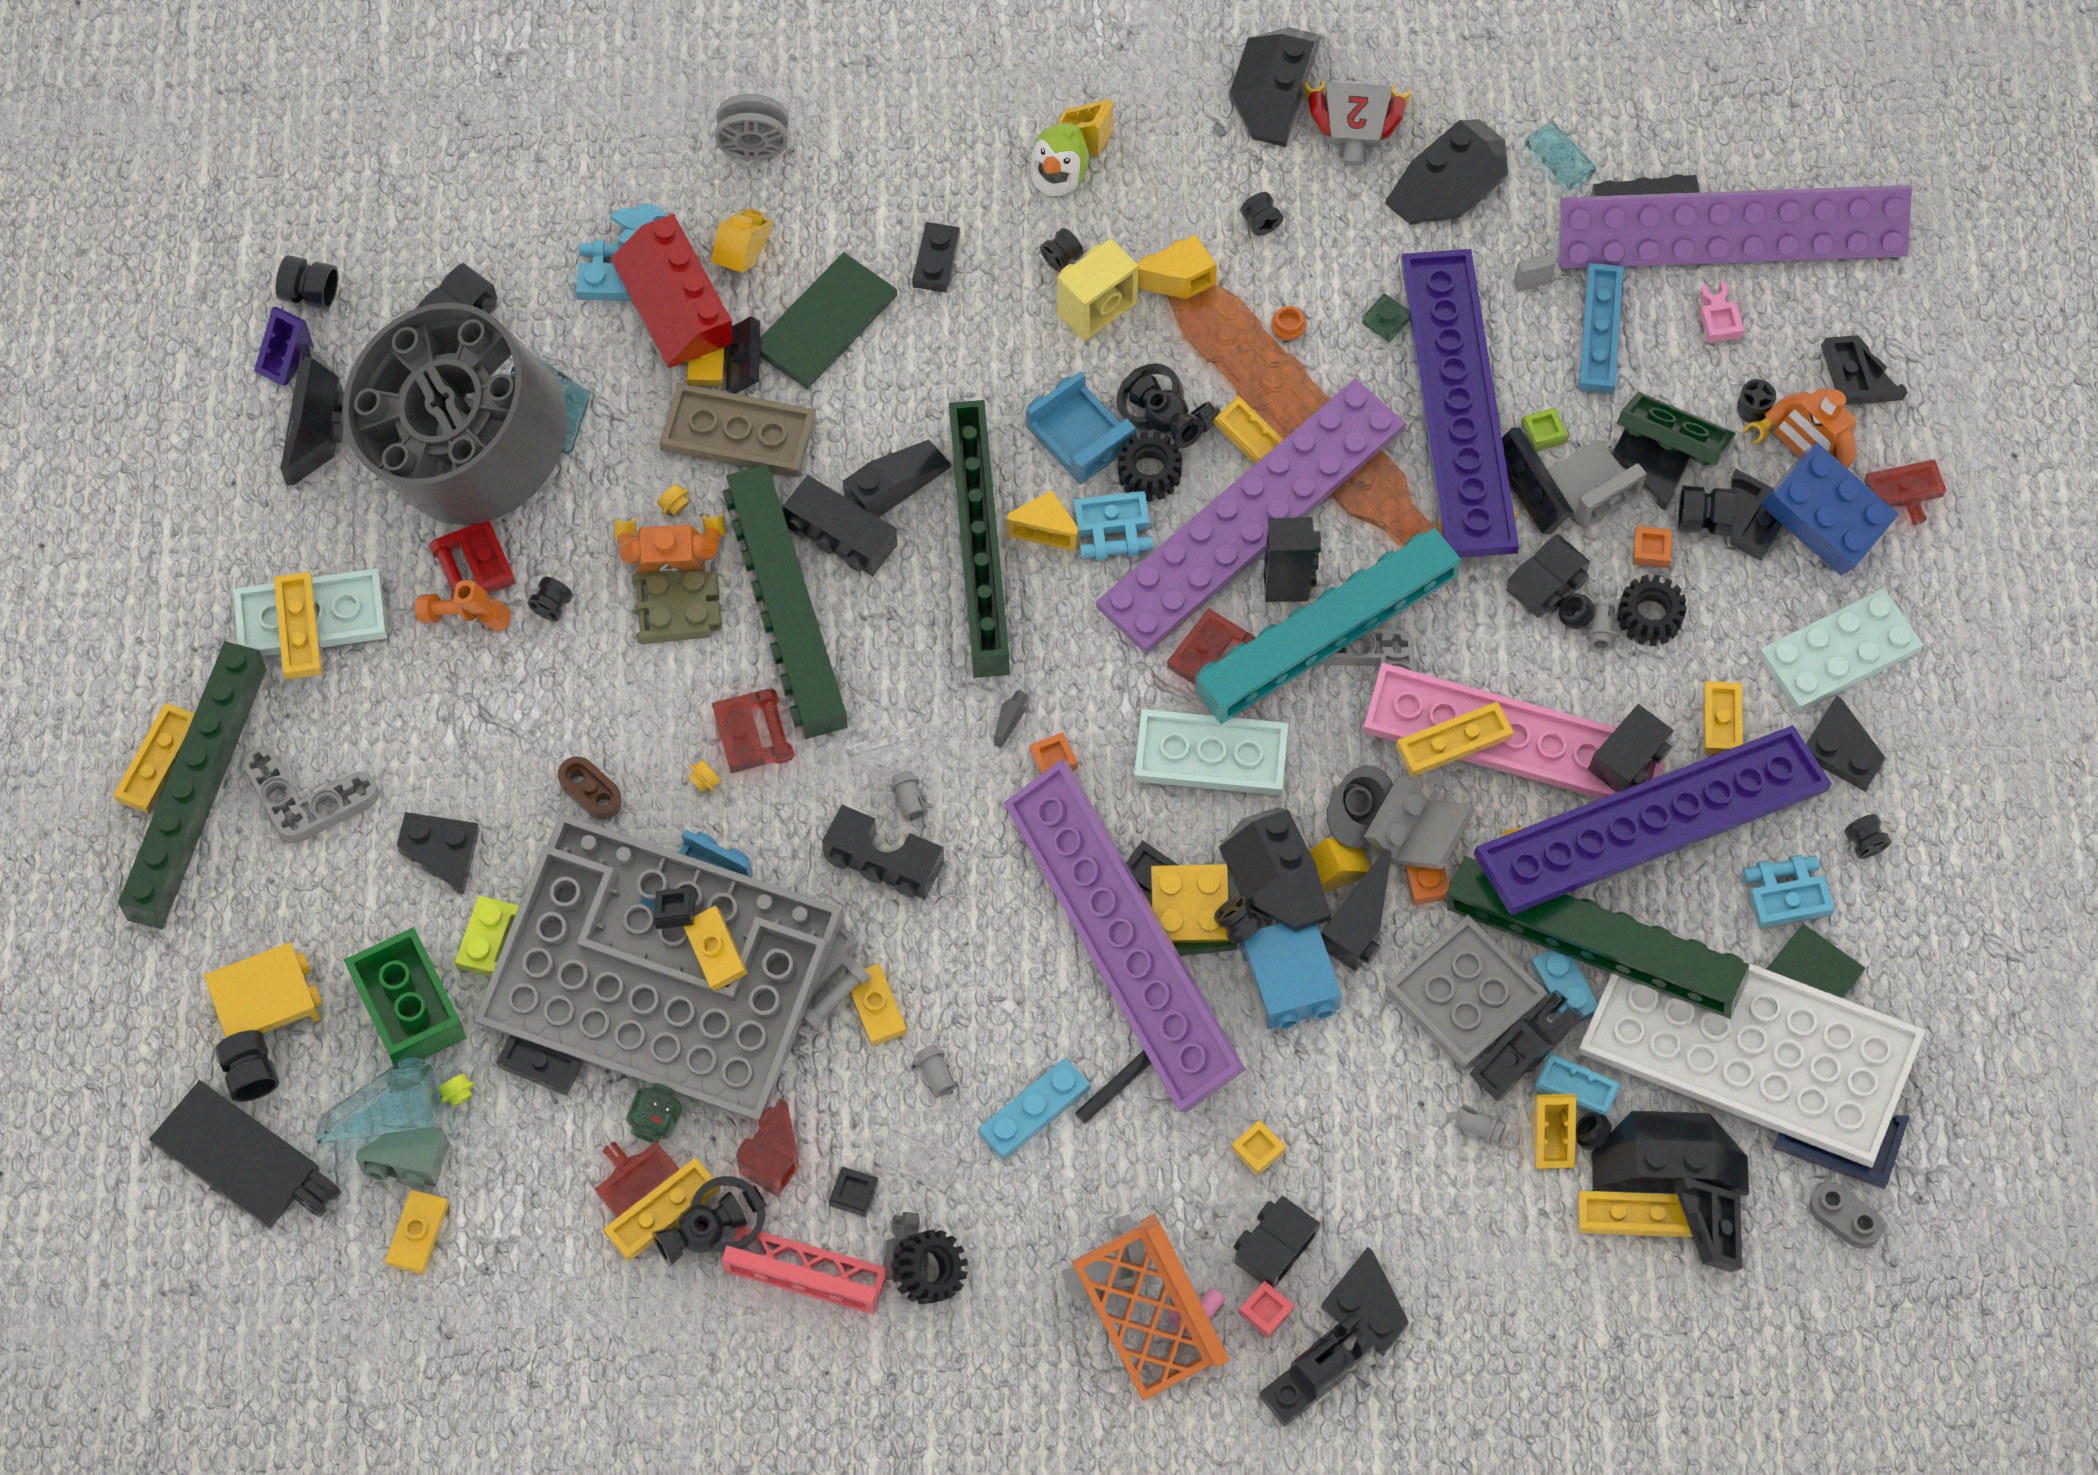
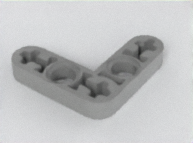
(1386, 636)
(305, 809)

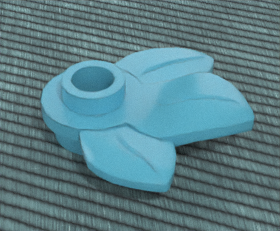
(633, 219)

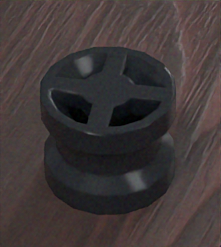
(1261, 213)
(1061, 249)
(1760, 393)
(550, 599)
(1867, 836)
(1237, 919)
(316, 1193)

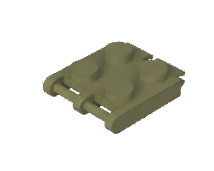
(678, 605)

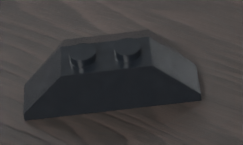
(1273, 82)
(1451, 174)
(313, 418)
(1275, 869)
(1660, 1147)

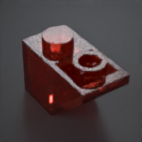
(771, 1154)

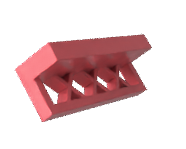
(802, 1278)

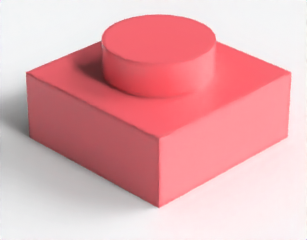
(1266, 1309)

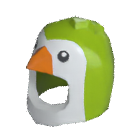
(1059, 150)

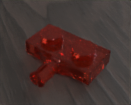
(1908, 486)
(633, 1176)

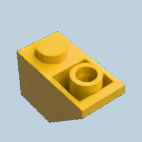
(741, 240)
(1178, 270)

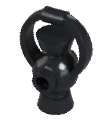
(1163, 409)
(711, 1221)

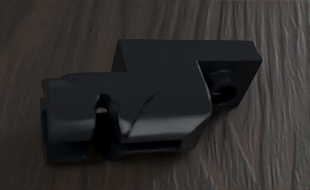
(1525, 1046)
(1317, 1370)

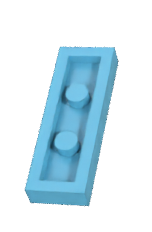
(1034, 1109)

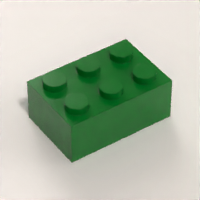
(405, 997)

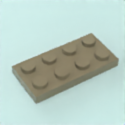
(737, 429)

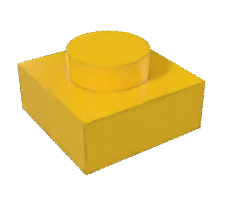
(1258, 1148)

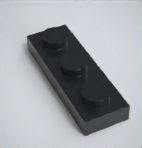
(1534, 483)

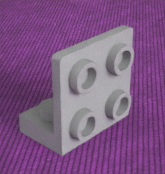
(1596, 482)
(1417, 828)
(1099, 1270)

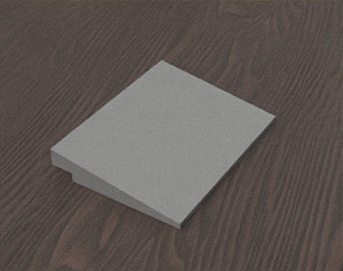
(613, 990)

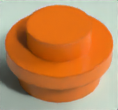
(1288, 323)

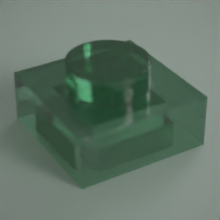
(1386, 317)

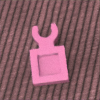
(1720, 318)

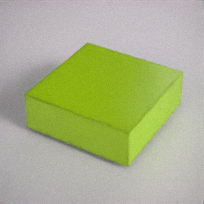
(1544, 429)

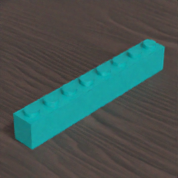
(1326, 625)

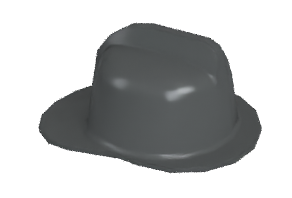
(1356, 804)

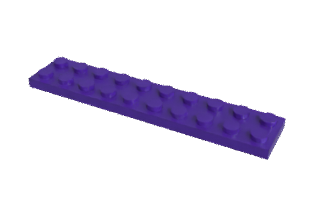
(1459, 403)
(1651, 819)

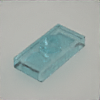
(1560, 155)

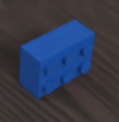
(1829, 509)

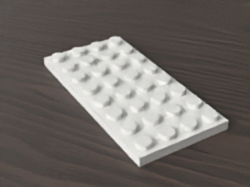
(1781, 1060)

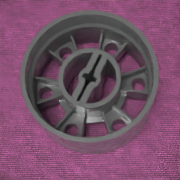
(420, 376)

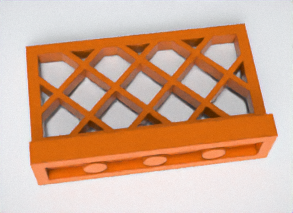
(1181, 1292)

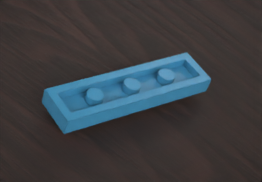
(1601, 328)

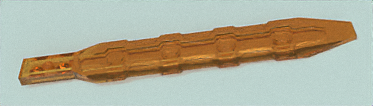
(1285, 396)

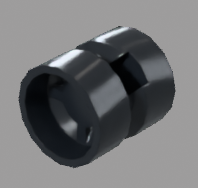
(313, 283)
(1706, 510)
(247, 1066)

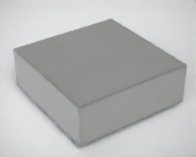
(1534, 272)

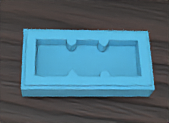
(1593, 1091)

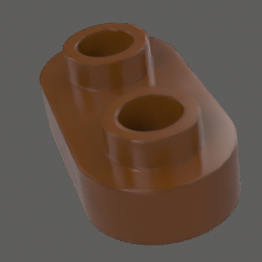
(591, 790)

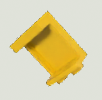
(264, 991)

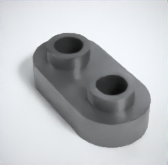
(1844, 1217)

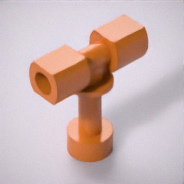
(469, 601)

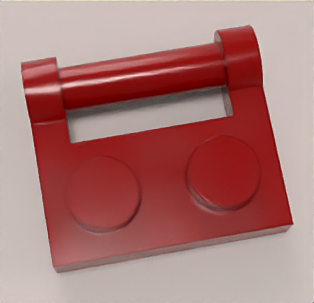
(481, 553)

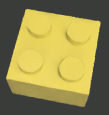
(1097, 289)

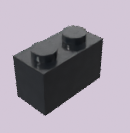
(1631, 750)

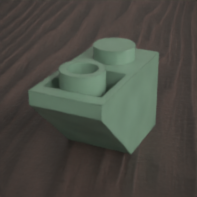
(407, 1155)

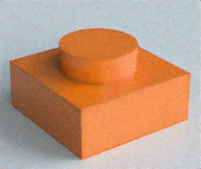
(1652, 546)
(1050, 751)
(1427, 884)

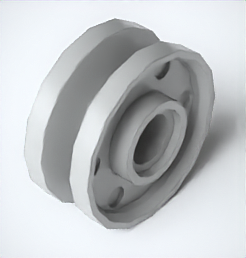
(751, 127)

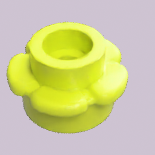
(456, 1090)

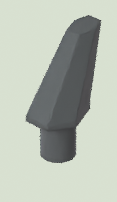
(1009, 716)

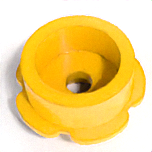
(674, 500)
(704, 776)

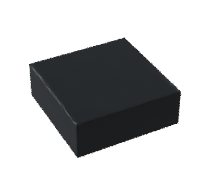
(674, 908)
(853, 1191)

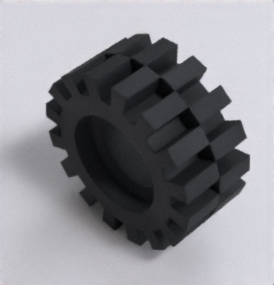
(1150, 448)
(1657, 592)
(948, 1262)

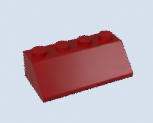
(672, 292)

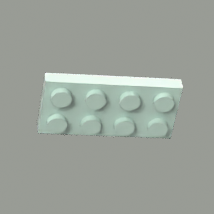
(346, 611)
(1840, 650)
(1211, 755)

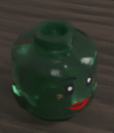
(654, 1113)

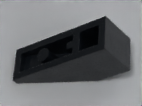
(894, 477)
(1355, 927)

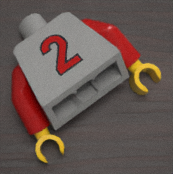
(1356, 115)

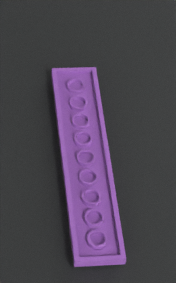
(1735, 226)
(1234, 525)
(1124, 937)

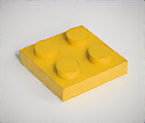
(1187, 900)

